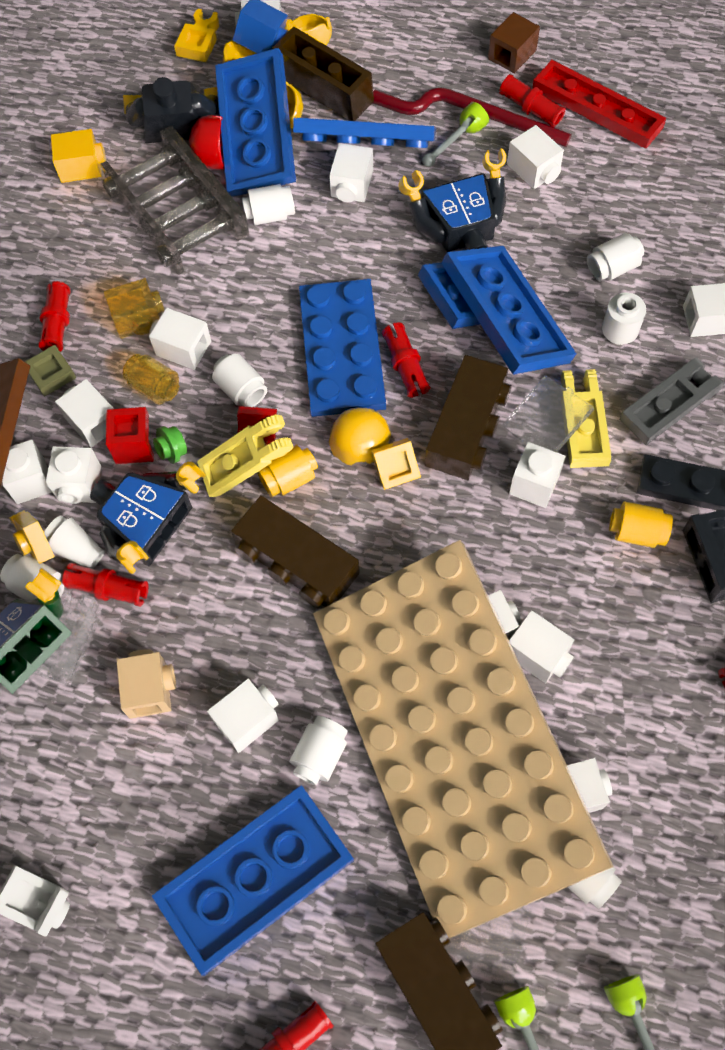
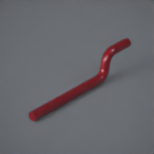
(462, 101)

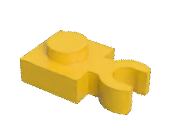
(198, 39)
(30, 537)

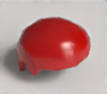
(207, 141)

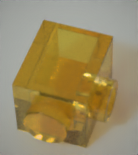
(133, 307)

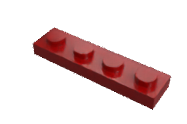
(599, 104)

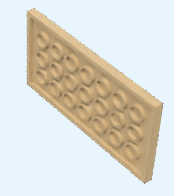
(459, 743)

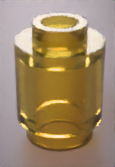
(151, 378)

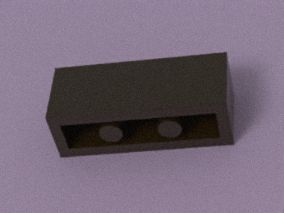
(326, 74)
(468, 418)
(294, 553)
(438, 987)

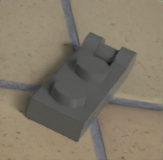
(670, 401)

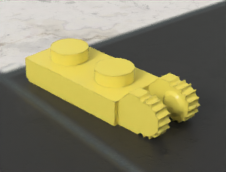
(590, 442)
(243, 456)

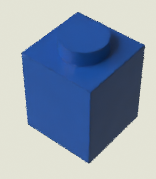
(260, 26)

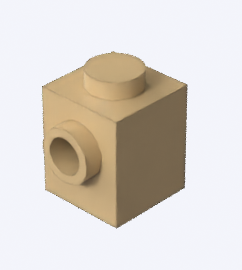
(145, 683)

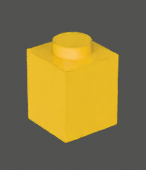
(77, 155)

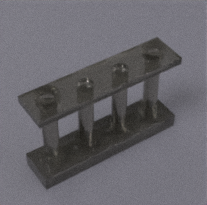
(191, 174)

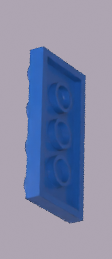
(255, 122)
(352, 131)
(508, 309)
(341, 347)
(252, 880)

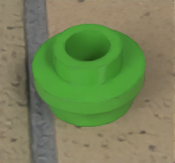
(169, 444)

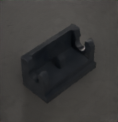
(707, 545)

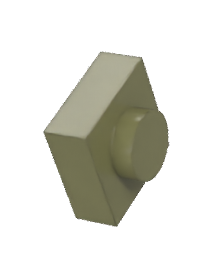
(50, 370)

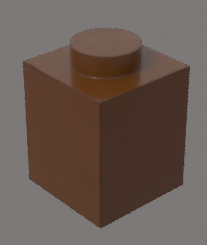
(513, 42)

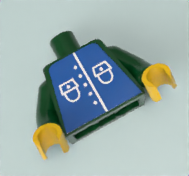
(31, 631)

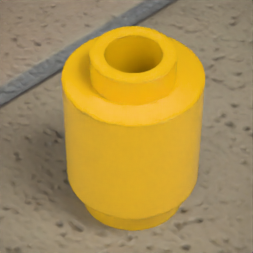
(288, 471)
(641, 524)

